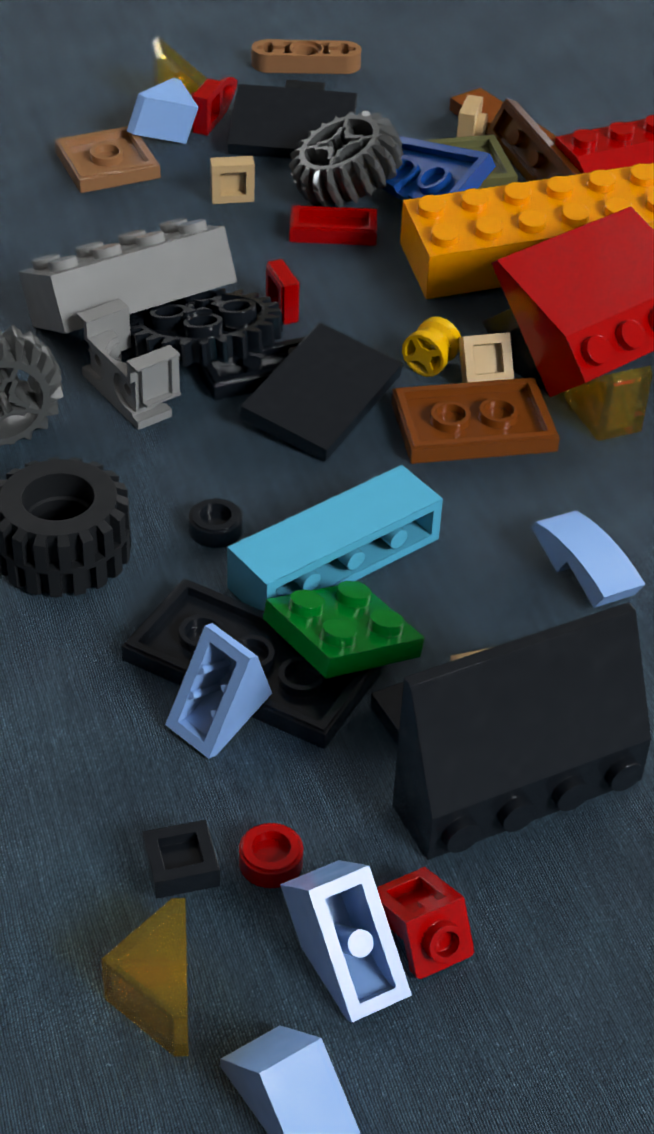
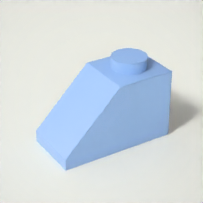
(347, 937)

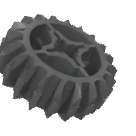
(346, 159)
(29, 402)

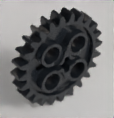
(208, 326)

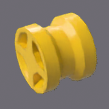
(431, 346)

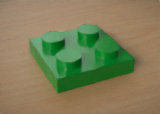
(343, 628)

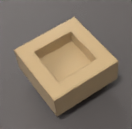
(471, 119)
(232, 179)
(486, 357)

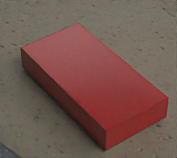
(333, 225)

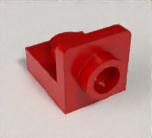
(429, 920)

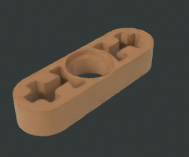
(306, 56)

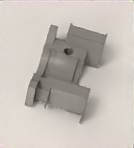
(133, 386)

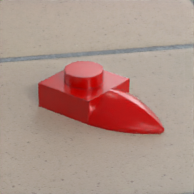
(213, 102)

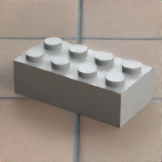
(138, 270)

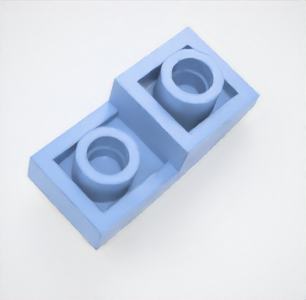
(591, 554)

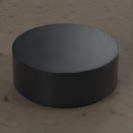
(215, 523)

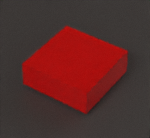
(284, 289)

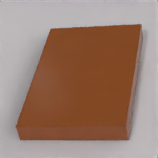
(474, 420)

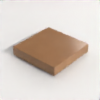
(106, 159)

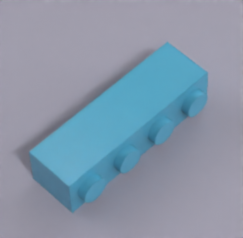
(336, 539)

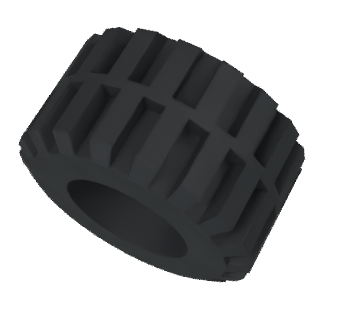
(63, 526)

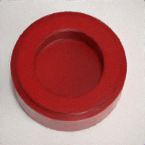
(270, 855)

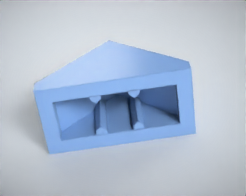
(164, 112)
(217, 692)
(290, 1084)

